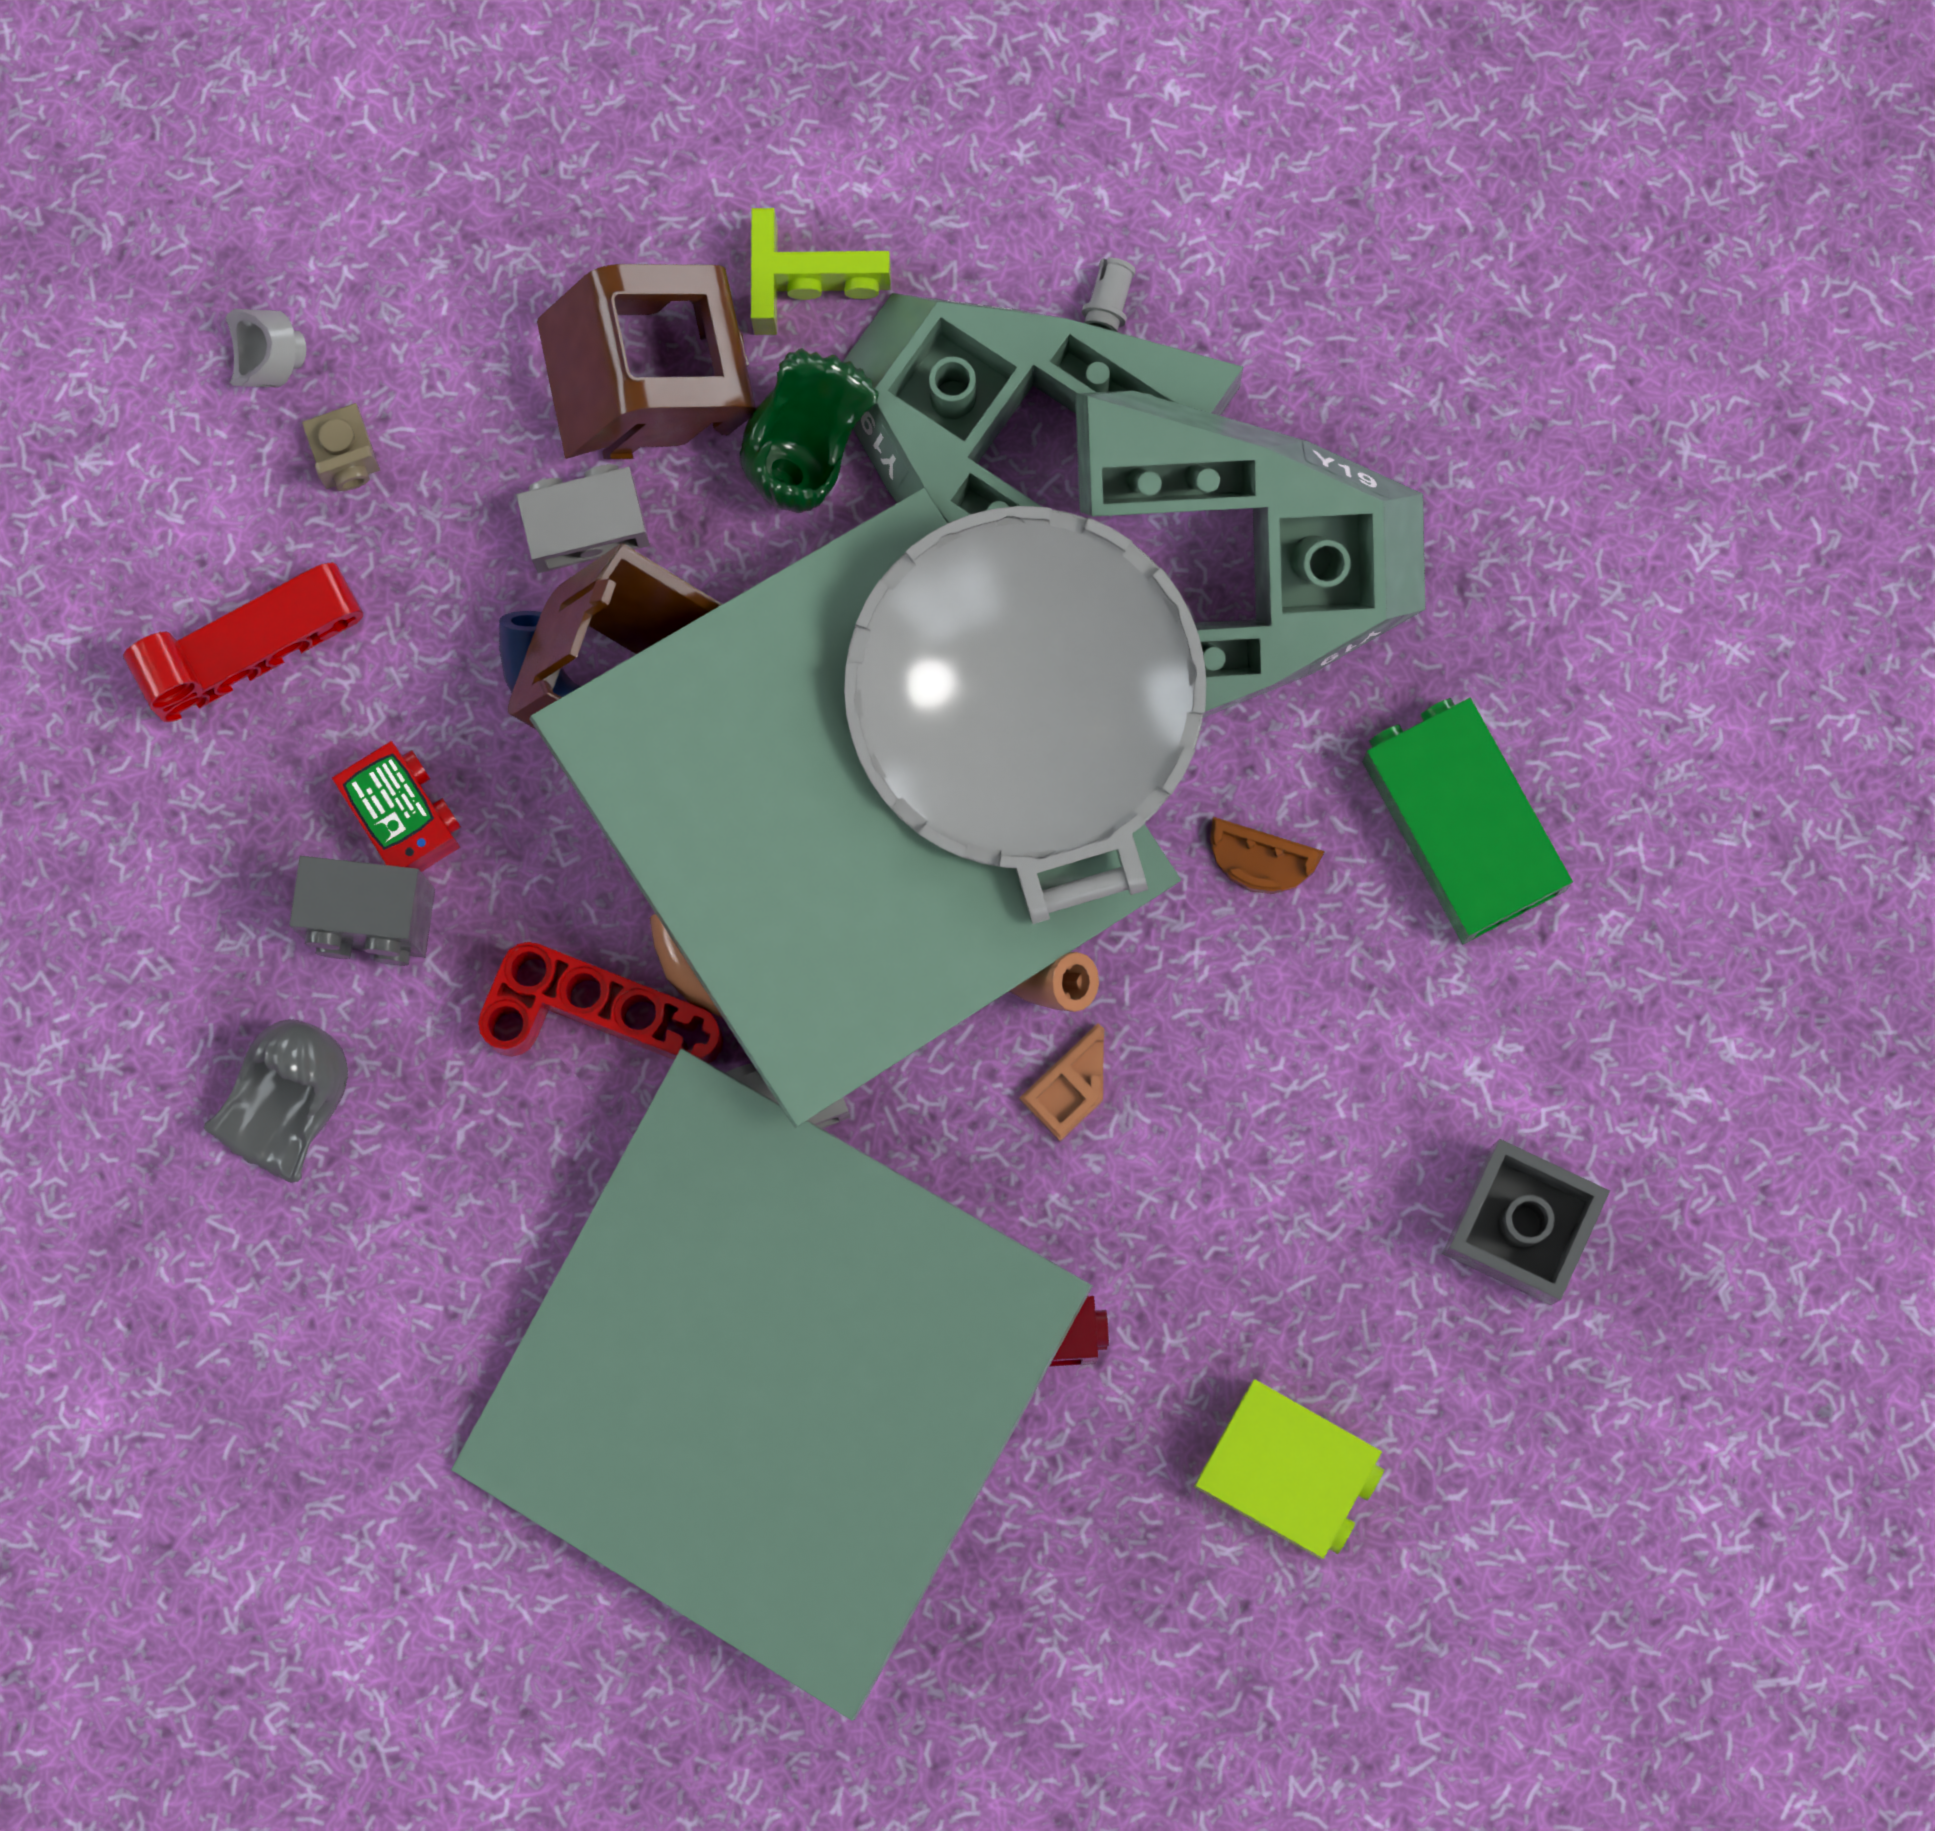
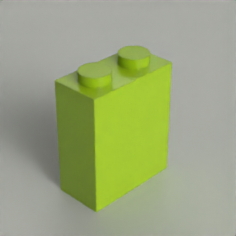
(1290, 1471)

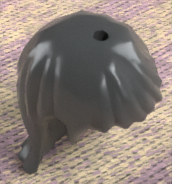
(282, 1097)

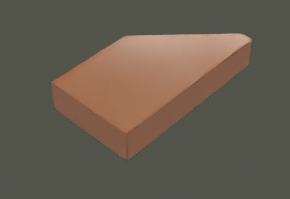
(1070, 1086)

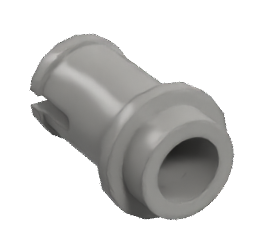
(1109, 294)

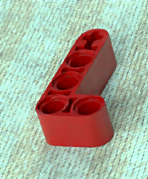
(242, 643)
(605, 1015)

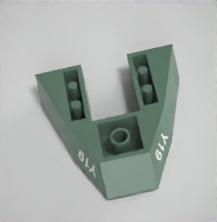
(961, 370)
(1330, 536)

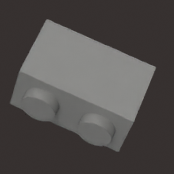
(581, 517)

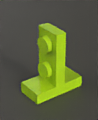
(806, 273)

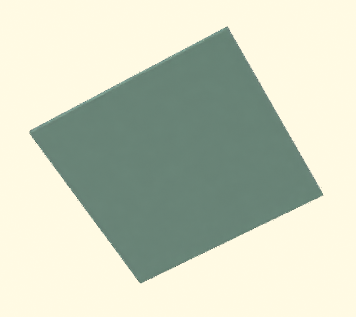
(774, 857)
(771, 1382)

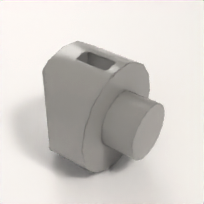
(264, 347)

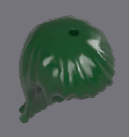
(802, 428)

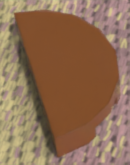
(1260, 859)

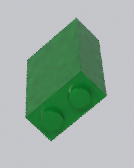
(1465, 818)

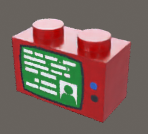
(396, 810)

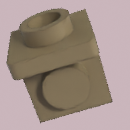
(341, 448)

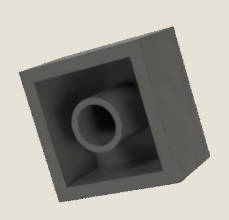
(362, 908)
(1526, 1222)

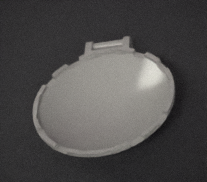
(1027, 695)

